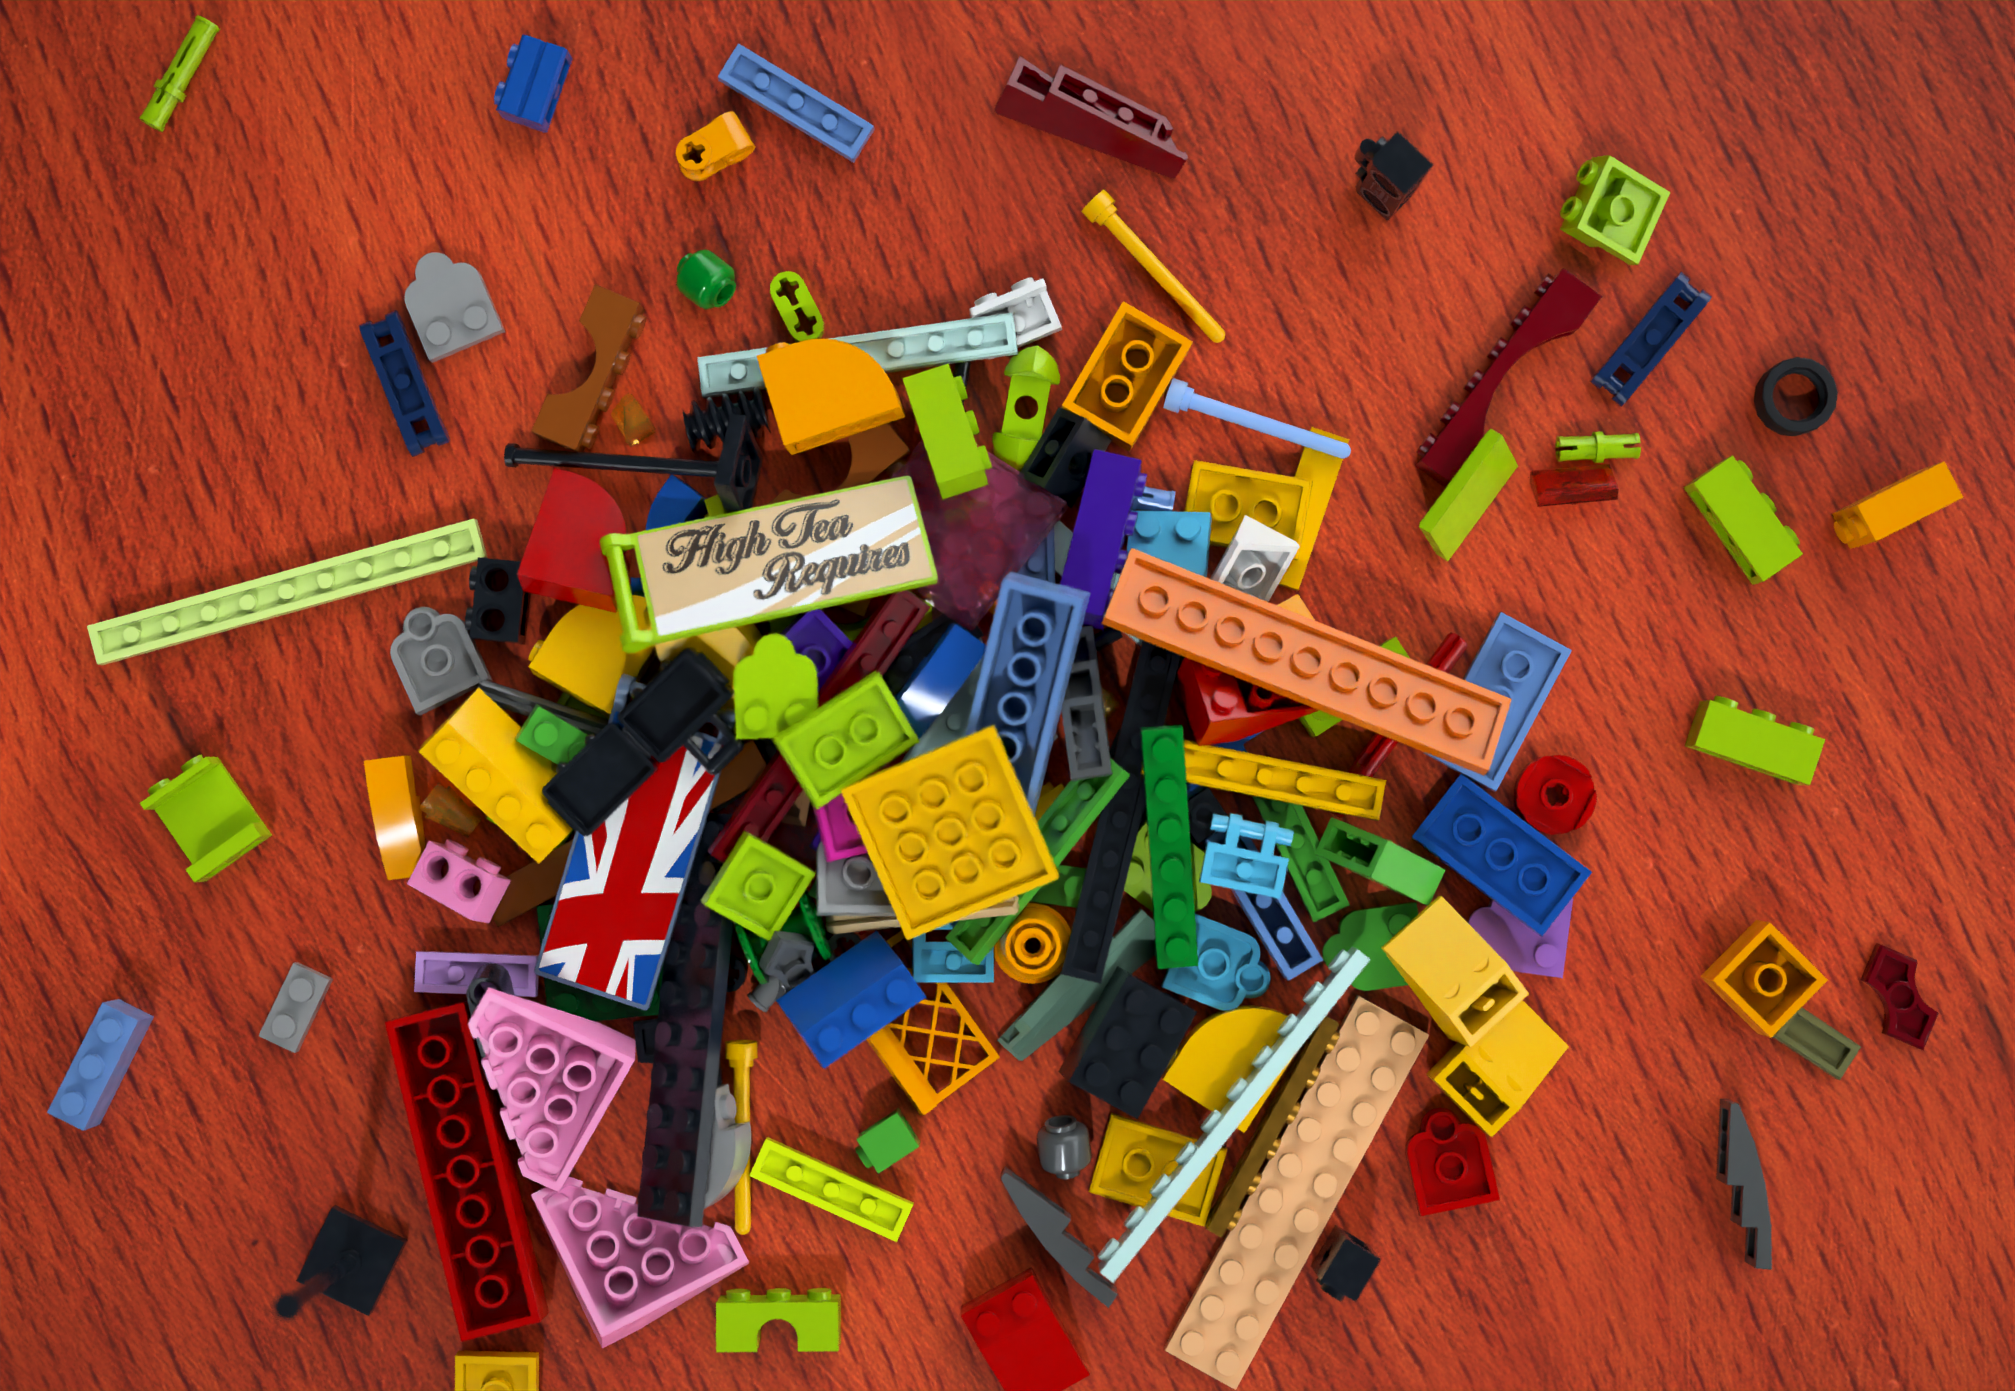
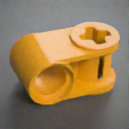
(718, 144)

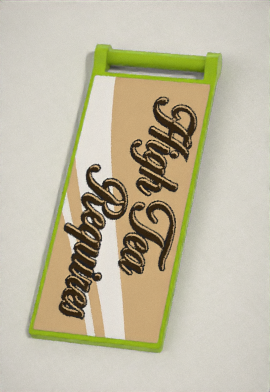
(772, 561)

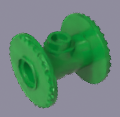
(801, 921)

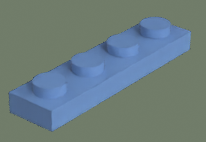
(796, 103)

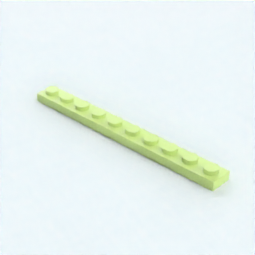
(286, 592)

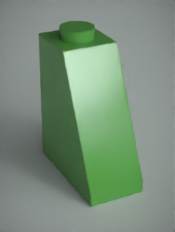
(1380, 861)

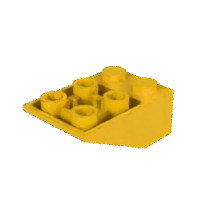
(1454, 972)
(1500, 1068)

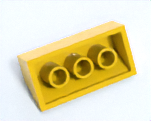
(498, 773)

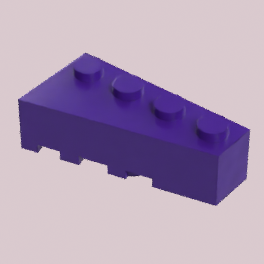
(1101, 529)

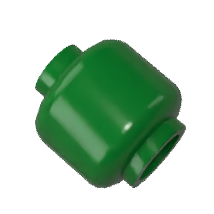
(705, 279)

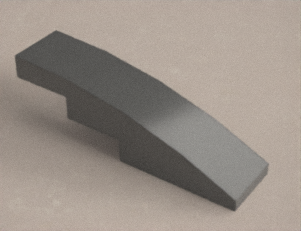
(1085, 714)
(1741, 1168)
(1049, 1225)

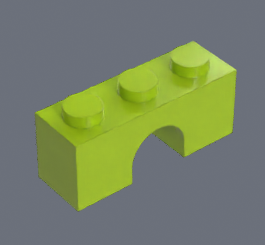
(812, 1315)

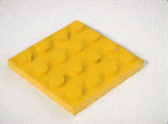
(950, 832)

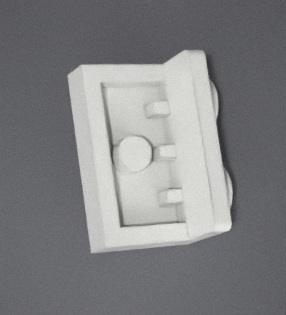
(1030, 307)

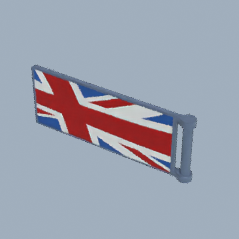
(631, 877)

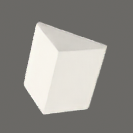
(1255, 559)

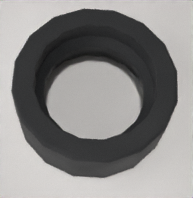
(1821, 380)

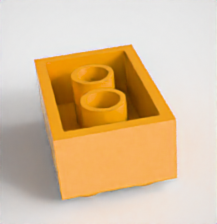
(1127, 375)

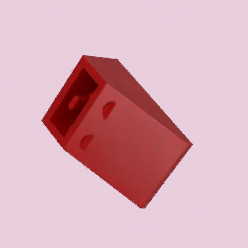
(1229, 708)

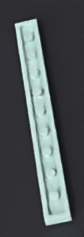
(1221, 1124)

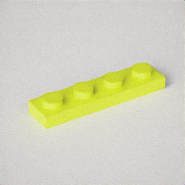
(831, 1189)

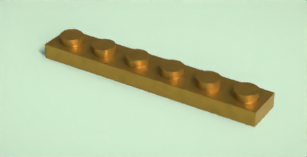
(1264, 1141)

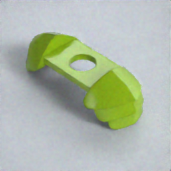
(1031, 375)

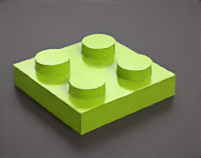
(758, 886)

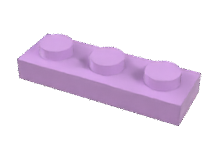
(455, 970)

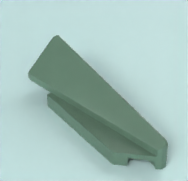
(1069, 997)

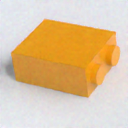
(1896, 506)

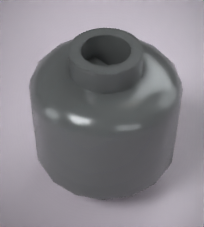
(1064, 1146)

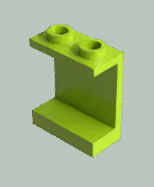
(207, 816)

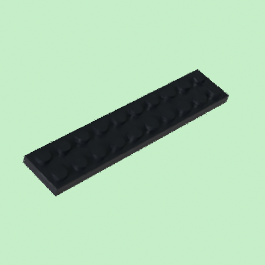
(687, 1050)

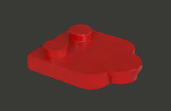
(1449, 1164)

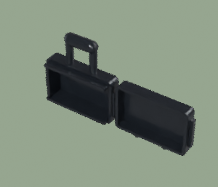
(655, 725)

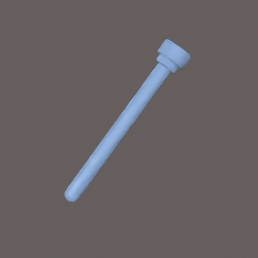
(1183, 397)

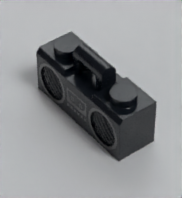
(1389, 173)

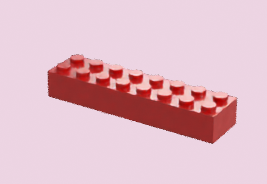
(467, 1173)

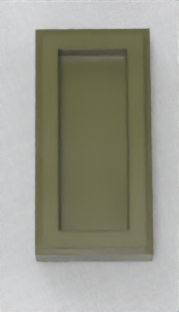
(1818, 1043)

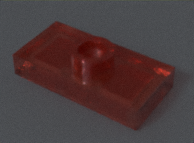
(1573, 485)

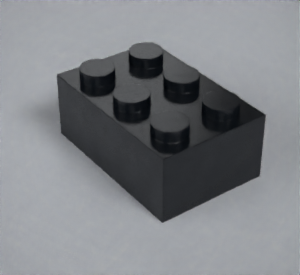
(1127, 1042)

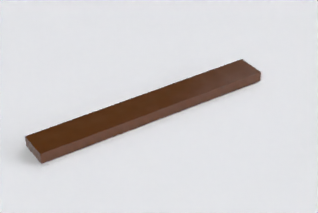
(541, 880)

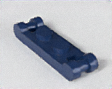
(1651, 338)
(404, 383)

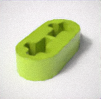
(805, 303)

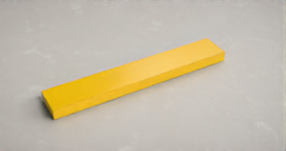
(1283, 780)

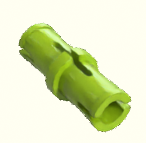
(1597, 447)

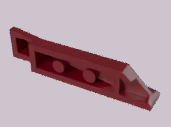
(1090, 116)

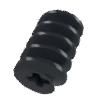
(714, 420)

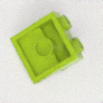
(1613, 208)

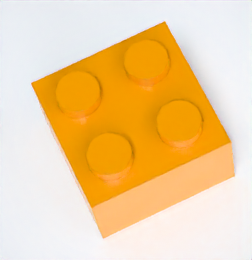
(1764, 978)

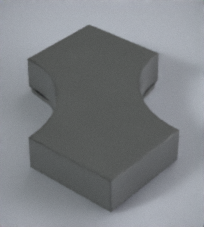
(788, 959)

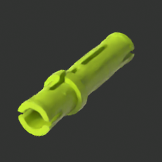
(179, 73)

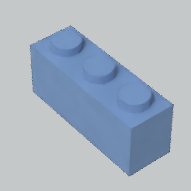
(100, 1064)

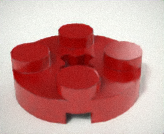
(1576, 787)

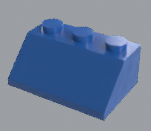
(850, 999)

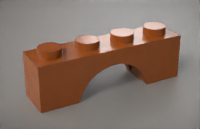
(572, 416)
(874, 455)

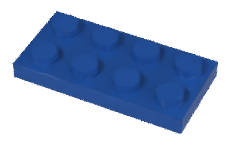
(1501, 855)

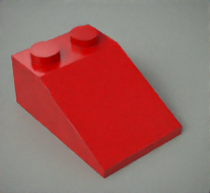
(1023, 1336)

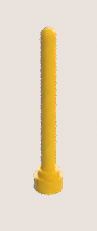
(1104, 213)
(741, 1057)

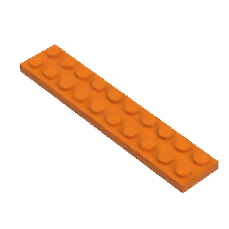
(1307, 661)

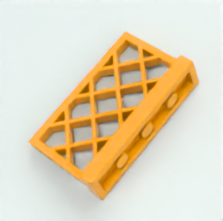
(902, 1065)

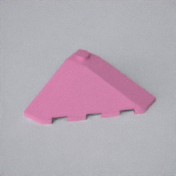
(551, 1077)
(630, 1265)

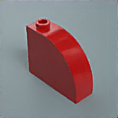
(564, 546)

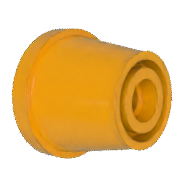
(1053, 933)

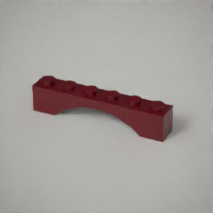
(1557, 313)

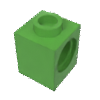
(886, 1141)

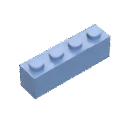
(1275, 923)

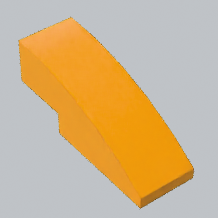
(395, 814)

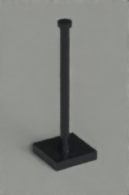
(734, 473)
(346, 1263)

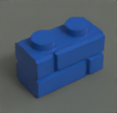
(533, 83)

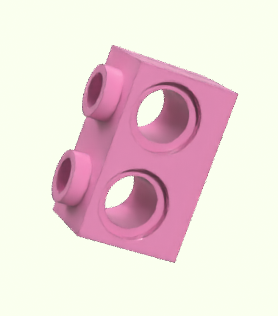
(457, 886)

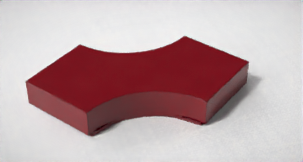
(1905, 1012)

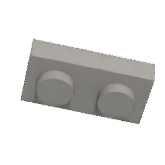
(295, 1007)

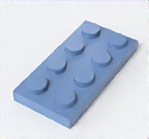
(1518, 666)

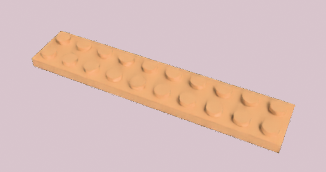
(1296, 1193)

